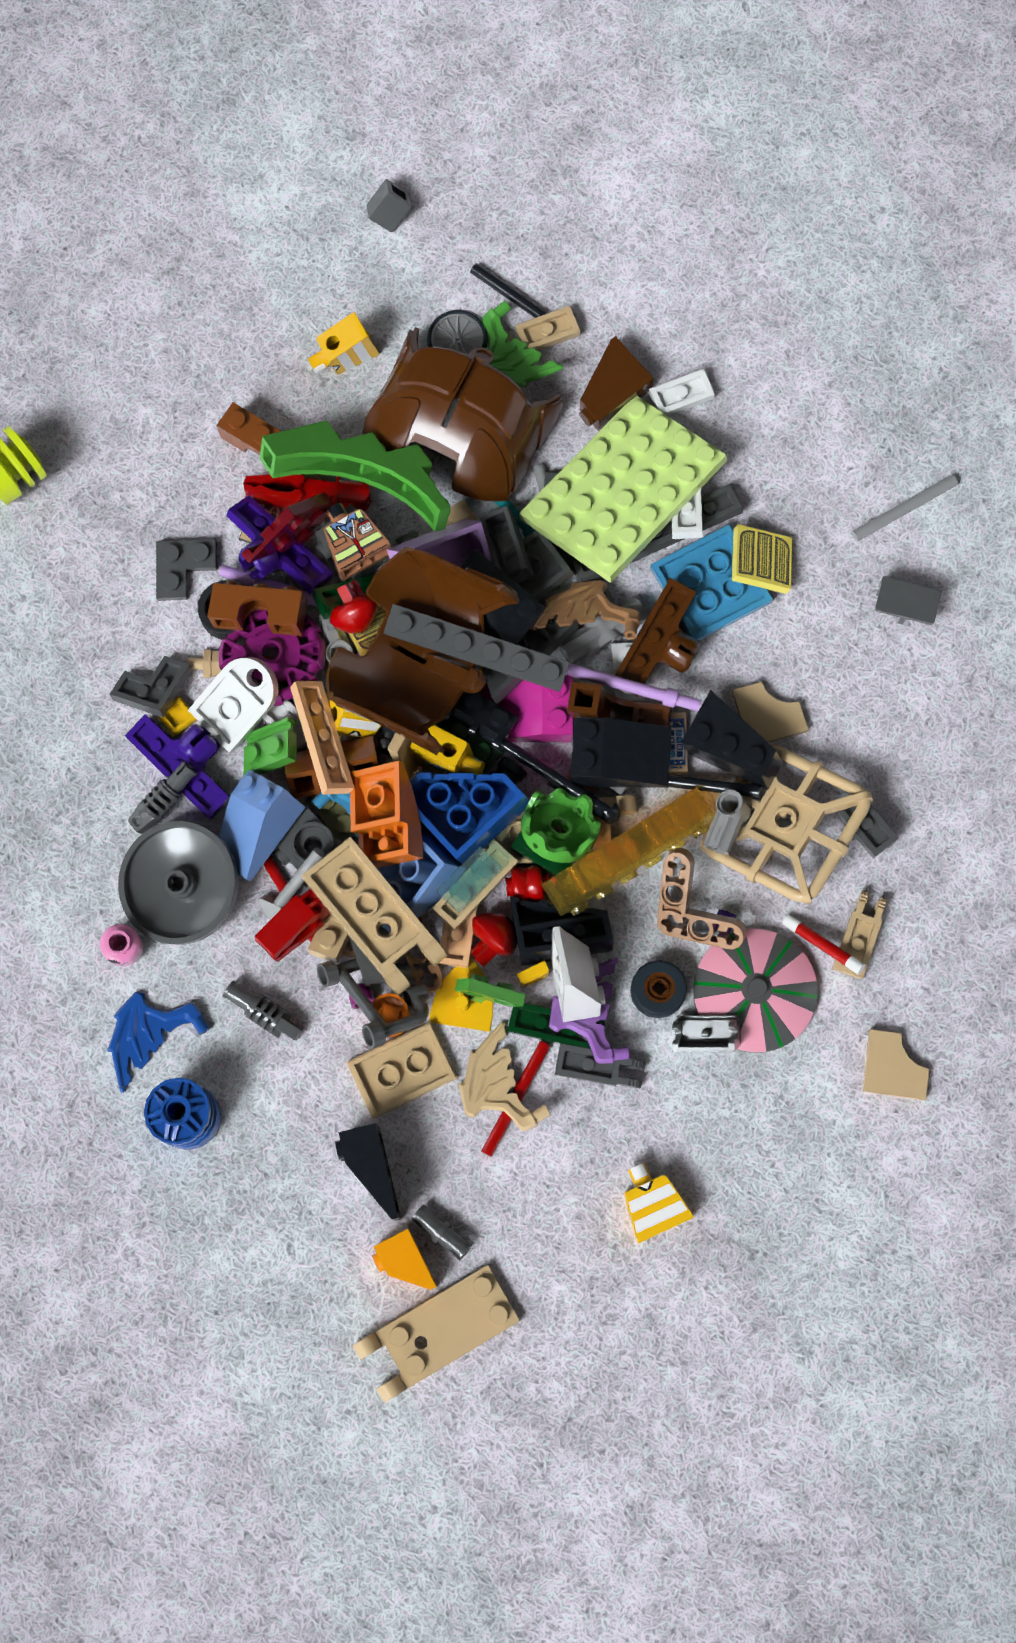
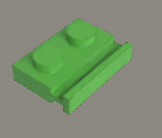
(270, 747)

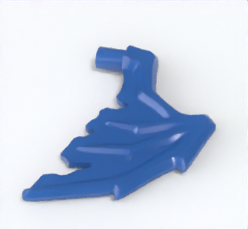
(140, 1030)

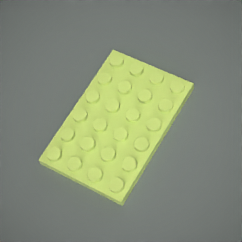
(623, 488)

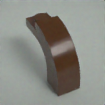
(593, 701)

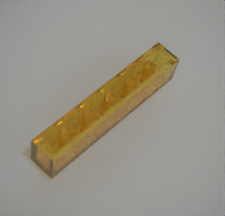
(629, 851)

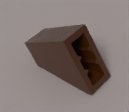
(613, 385)

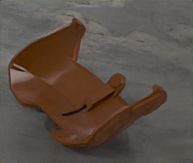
(491, 427)
(396, 688)

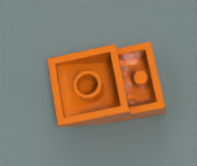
(385, 815)

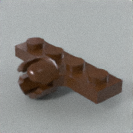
(661, 638)

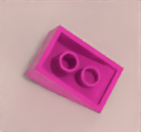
(540, 712)

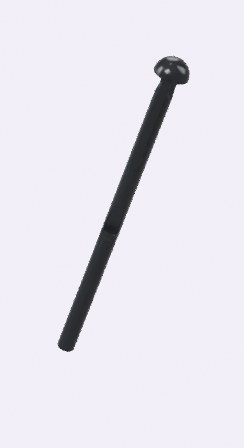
(556, 780)

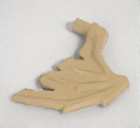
(490, 1081)

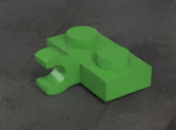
(480, 990)

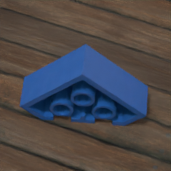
(466, 808)

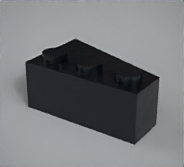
(509, 621)
(731, 744)

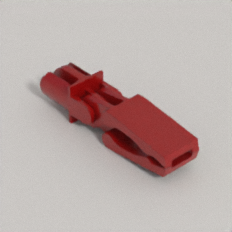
(267, 490)
(292, 925)

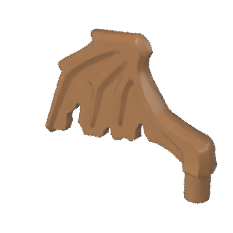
(584, 603)

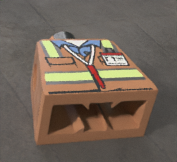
(354, 541)

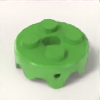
(564, 810)

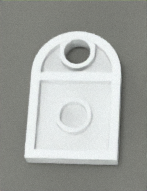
(235, 703)

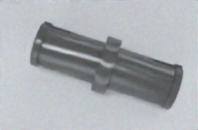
(441, 1232)

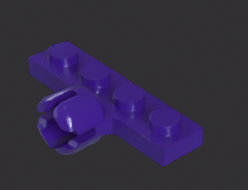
(296, 561)
(167, 754)

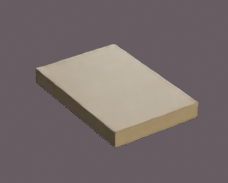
(401, 1070)

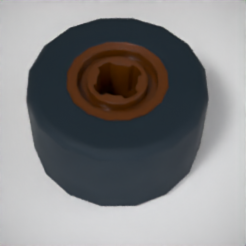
(657, 999)

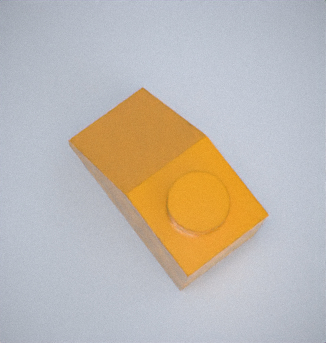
(403, 1260)

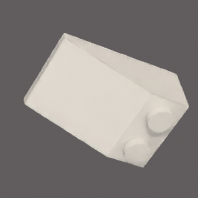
(575, 977)

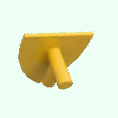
(455, 1007)

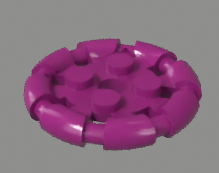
(291, 652)

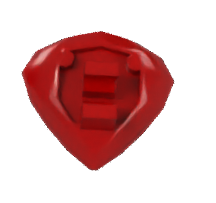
(356, 613)
(496, 937)

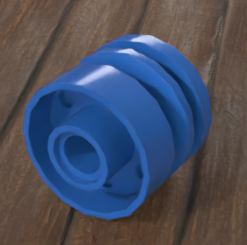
(164, 1111)

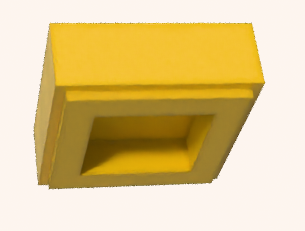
(178, 718)
(533, 974)

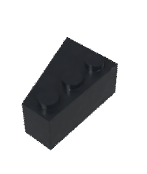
(536, 922)

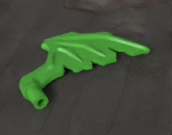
(512, 356)

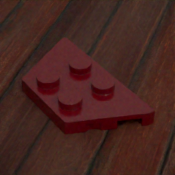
(292, 526)

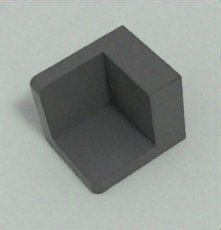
(389, 205)

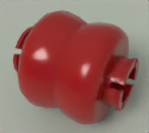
(526, 883)

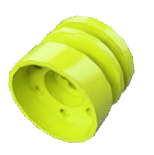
(16, 461)

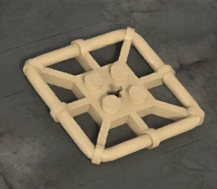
(793, 839)

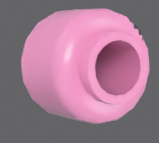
(131, 948)

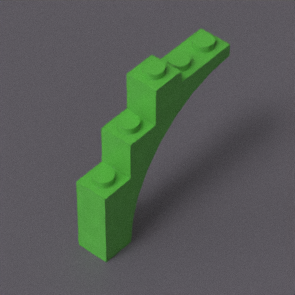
(360, 458)

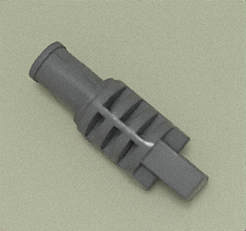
(161, 798)
(263, 1011)

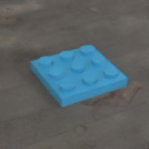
(708, 571)

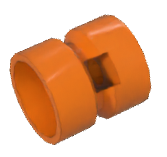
(391, 1008)

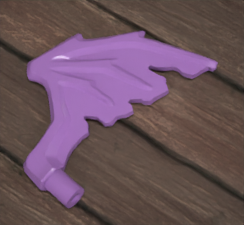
(587, 1027)

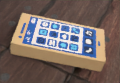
(678, 752)

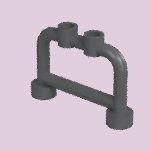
(377, 1030)

